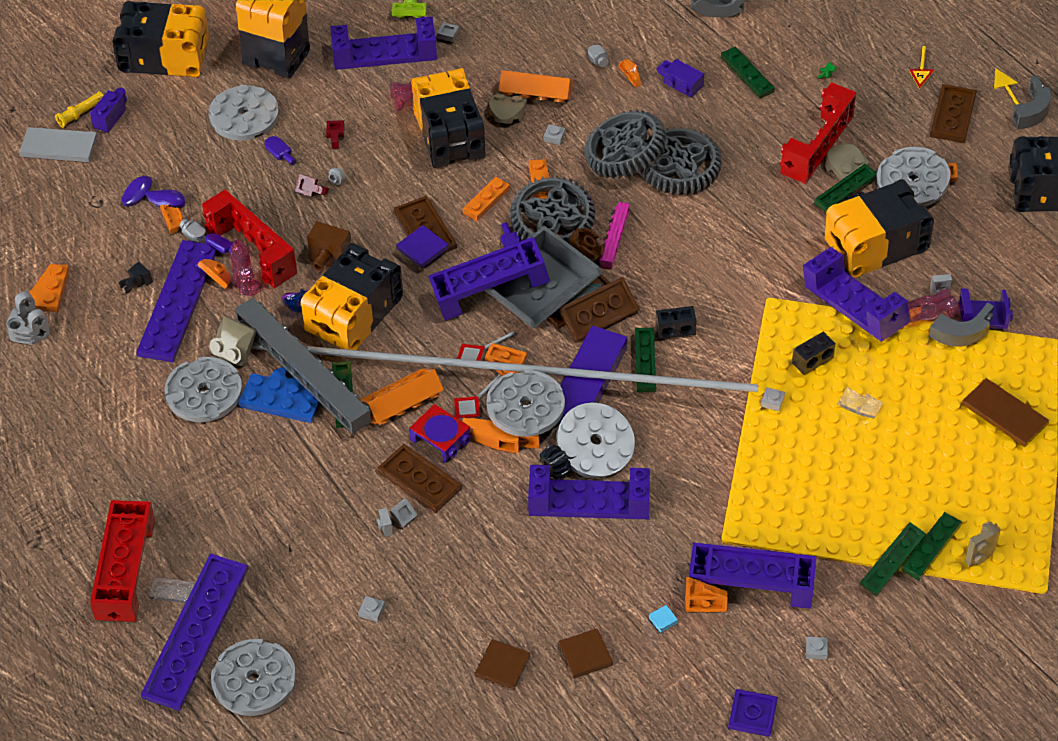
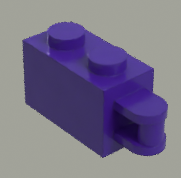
(681, 77)
(109, 110)

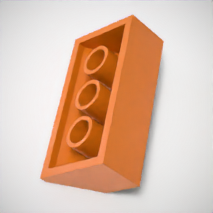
(536, 85)
(403, 394)

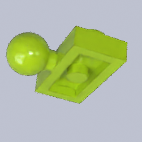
(409, 8)

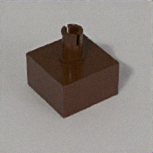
(326, 244)

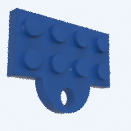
(279, 396)

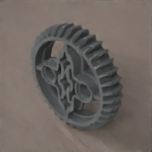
(625, 144)
(683, 162)
(551, 211)

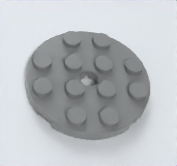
(260, 115)
(923, 162)
(214, 373)
(527, 420)
(599, 421)
(249, 696)

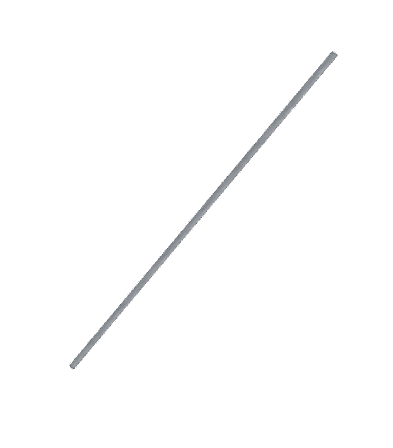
(521, 367)

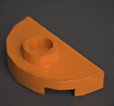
(631, 71)
(172, 217)
(216, 271)

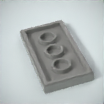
(58, 144)

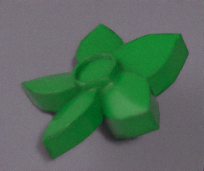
(826, 71)

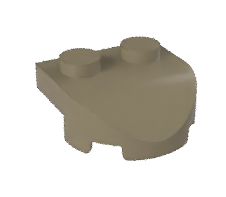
(506, 108)
(844, 160)
(983, 544)

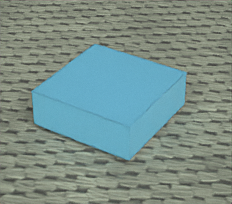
(663, 618)

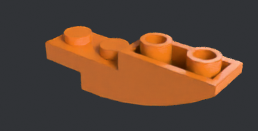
(490, 435)

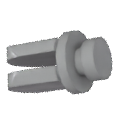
(598, 55)
(193, 230)

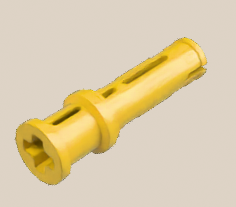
(74, 112)

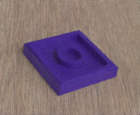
(422, 246)
(753, 712)

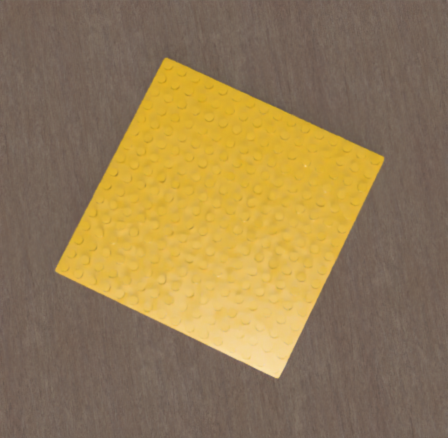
(851, 483)

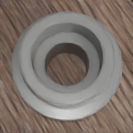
(336, 176)

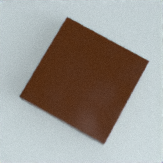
(585, 653)
(502, 664)

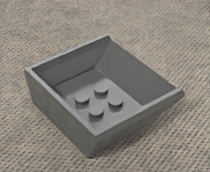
(568, 275)

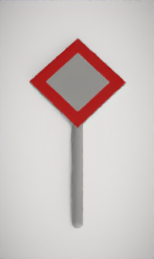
(475, 352)
(469, 406)

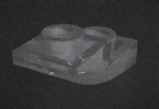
(856, 403)

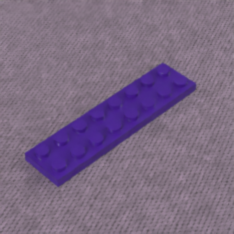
(176, 303)
(194, 632)

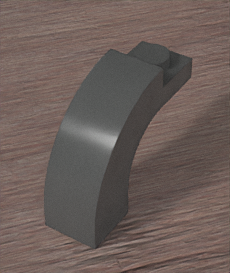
(718, 8)
(1033, 112)
(962, 333)

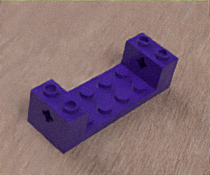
(384, 49)
(488, 272)
(829, 281)
(588, 497)
(755, 570)

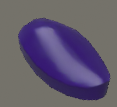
(136, 190)
(170, 197)

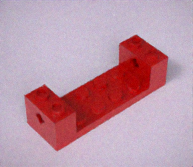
(800, 159)
(277, 256)
(121, 560)

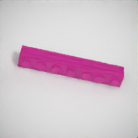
(614, 235)

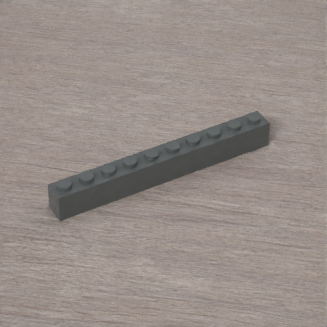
(304, 366)

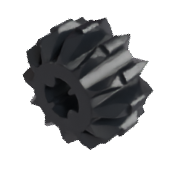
(557, 459)

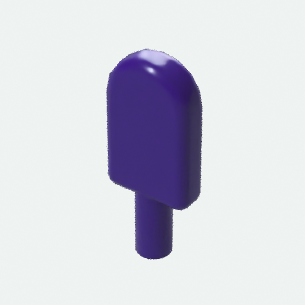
(279, 149)
(508, 237)
(219, 243)

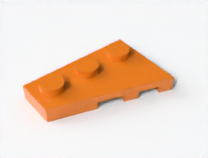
(50, 288)

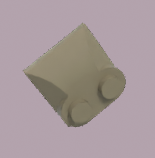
(233, 341)

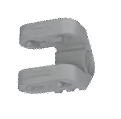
(26, 313)

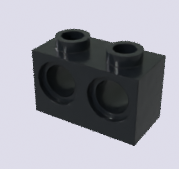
(675, 322)
(813, 353)

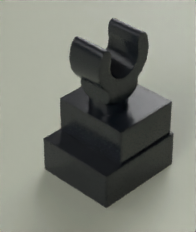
(138, 276)

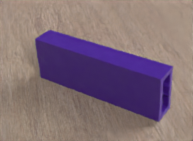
(599, 352)

